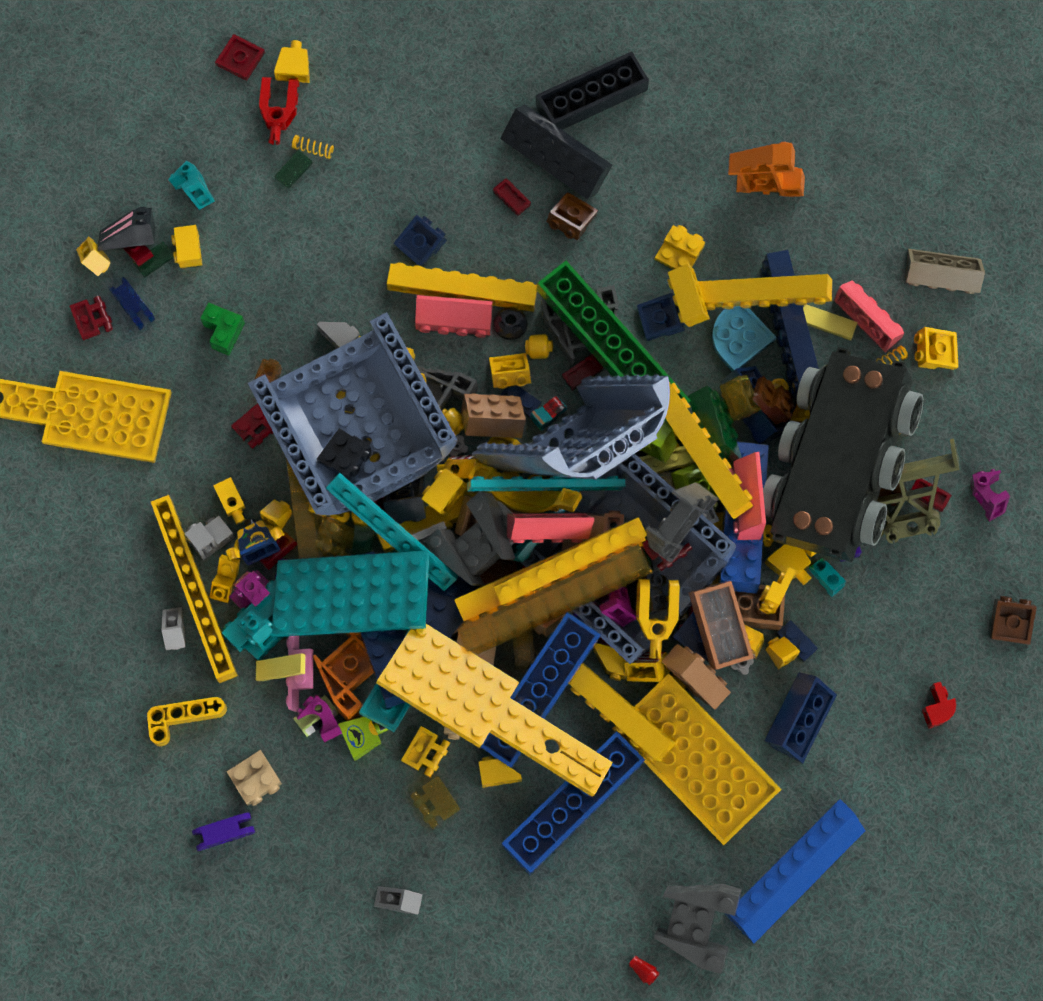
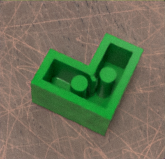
(226, 327)

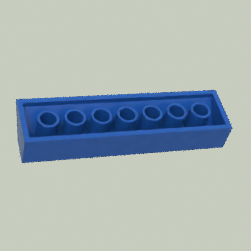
(796, 871)

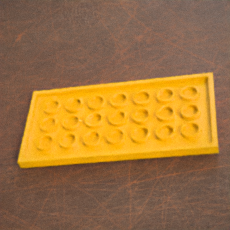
(705, 763)

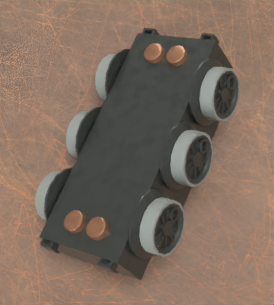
(842, 455)

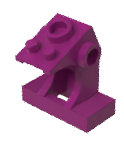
(991, 502)
(249, 589)
(619, 601)
(329, 725)

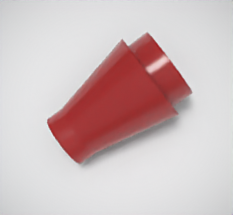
(644, 970)

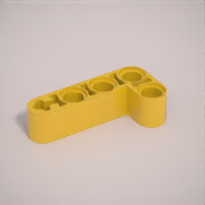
(186, 717)

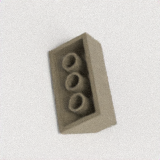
(944, 271)

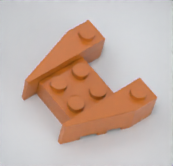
(768, 170)
(344, 673)

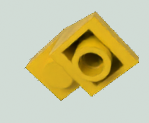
(226, 576)

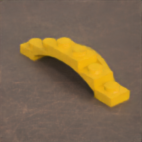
(530, 500)

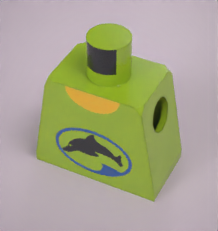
(361, 735)

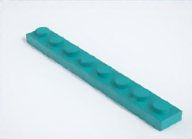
(536, 483)
(388, 528)

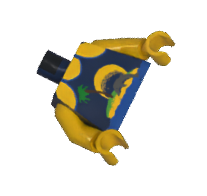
(255, 541)

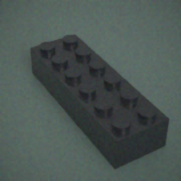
(593, 91)
(556, 151)

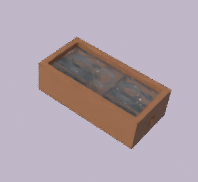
(721, 625)

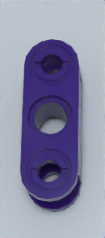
(223, 831)

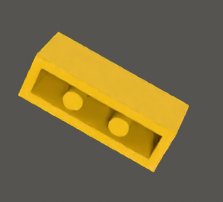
(687, 295)

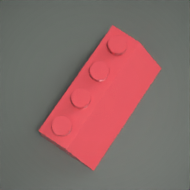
(453, 316)
(870, 317)
(753, 521)
(549, 526)

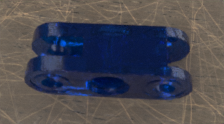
(131, 302)

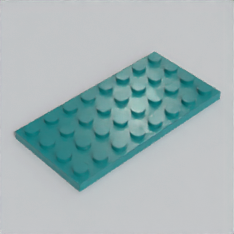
(351, 594)

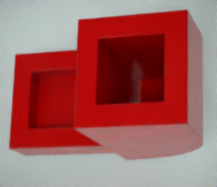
(943, 709)

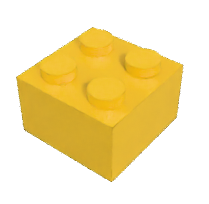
(444, 491)

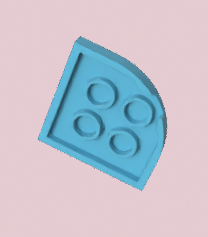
(739, 336)

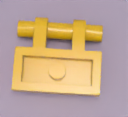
(420, 748)

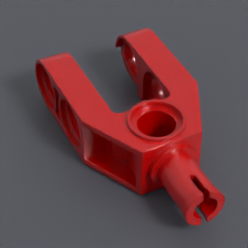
(269, 113)

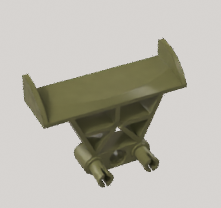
(927, 519)

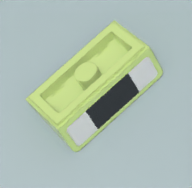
(312, 722)

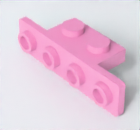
(298, 682)

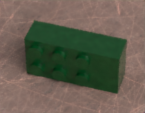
(717, 421)

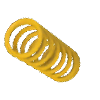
(296, 139)
(899, 351)

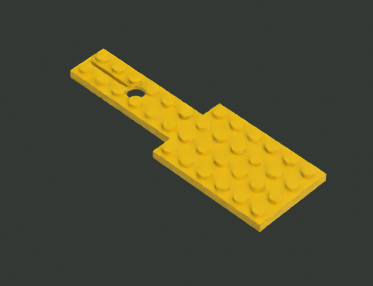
(92, 414)
(476, 700)

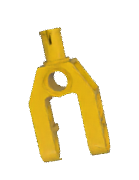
(647, 624)

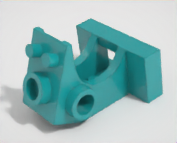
(191, 180)
(258, 631)

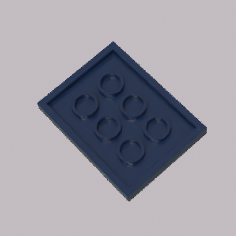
(441, 607)

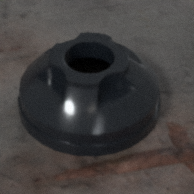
(507, 331)

